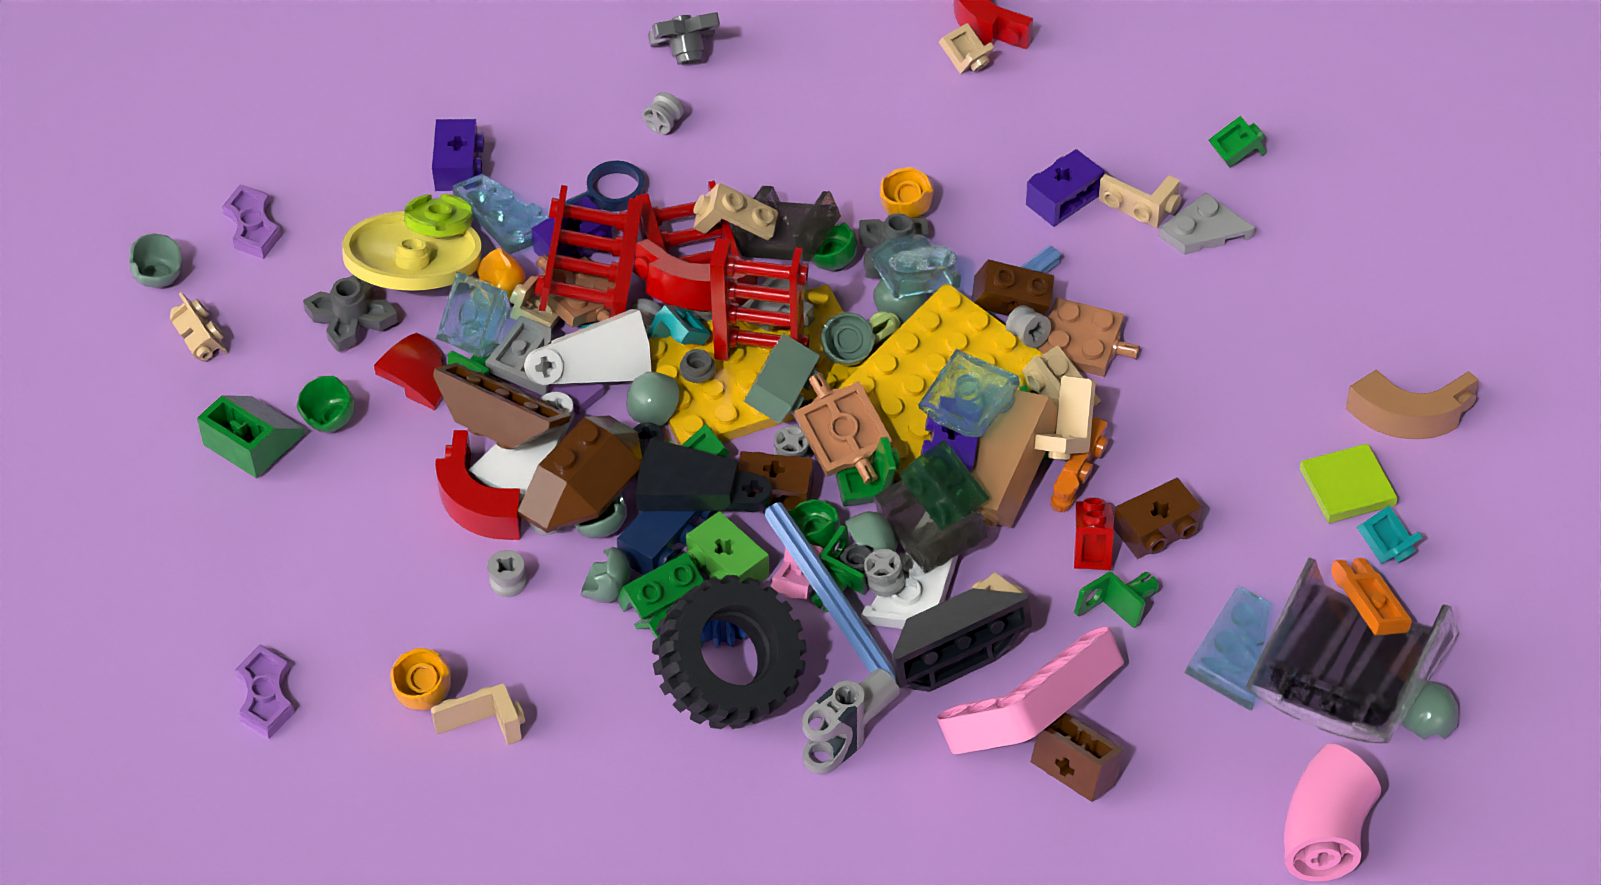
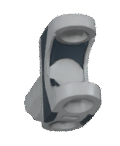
(844, 715)

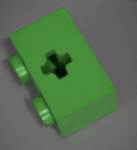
(724, 550)

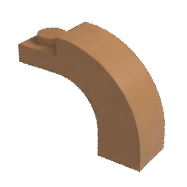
(1407, 413)

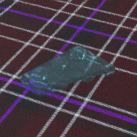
(500, 213)
(1233, 647)

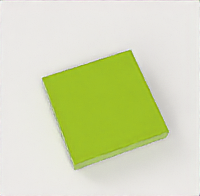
(1348, 483)

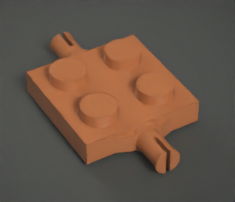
(571, 310)
(1087, 336)
(842, 428)

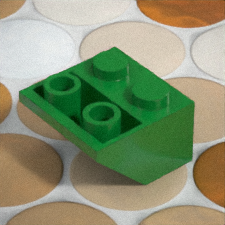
(247, 432)

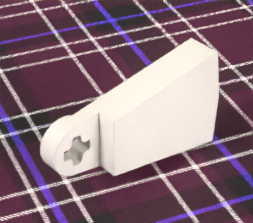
(598, 353)
(516, 467)

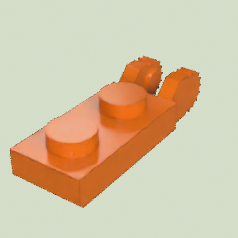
(1078, 468)
(1371, 597)

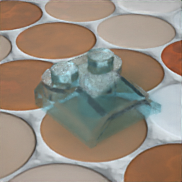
(915, 265)
(474, 315)
(969, 394)

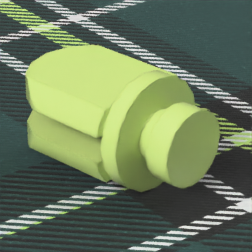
(884, 325)

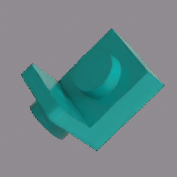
(679, 324)

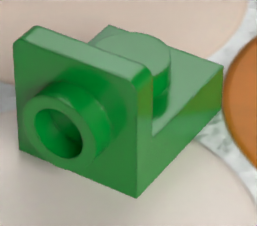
(1237, 141)

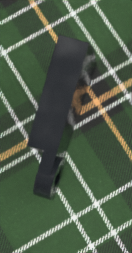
(695, 480)

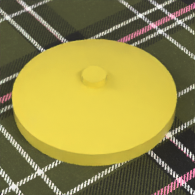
(397, 258)

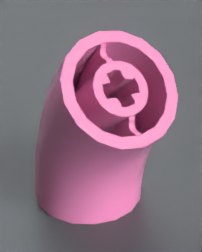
(1329, 815)

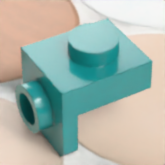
(1388, 536)

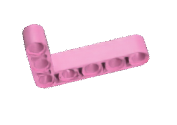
(1035, 701)

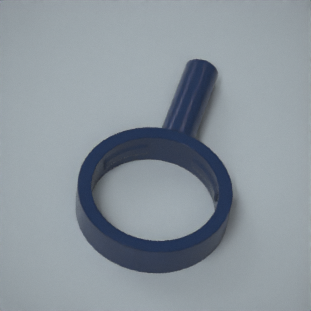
(604, 169)

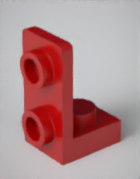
(1093, 534)

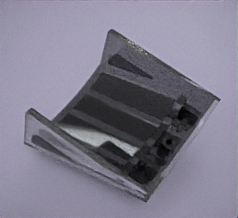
(1335, 671)

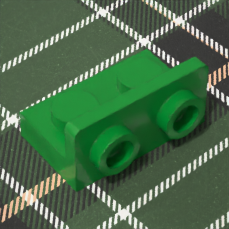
(660, 587)

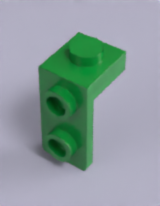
(851, 484)

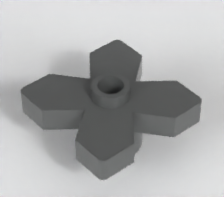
(684, 35)
(875, 232)
(348, 309)

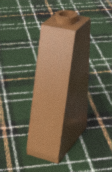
(1007, 457)

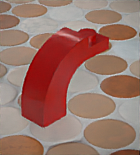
(994, 22)
(678, 281)
(472, 505)

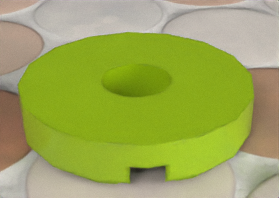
(438, 216)

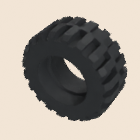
(765, 623)

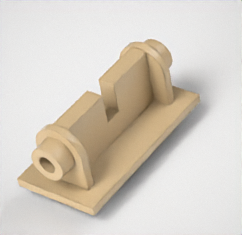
(206, 335)

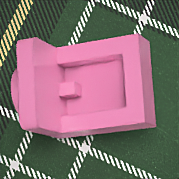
(790, 579)

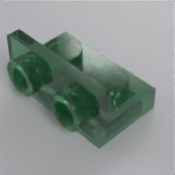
(943, 485)

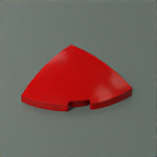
(412, 366)

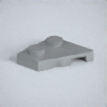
(1204, 225)
(510, 356)

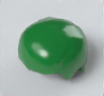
(837, 249)
(326, 404)
(816, 521)

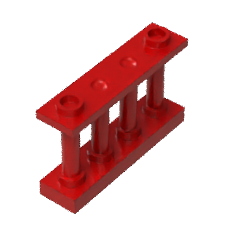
(653, 217)
(621, 247)
(727, 313)

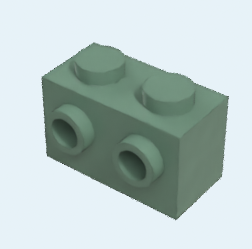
(782, 379)

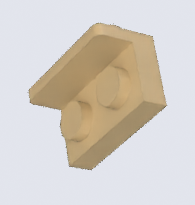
(1046, 371)

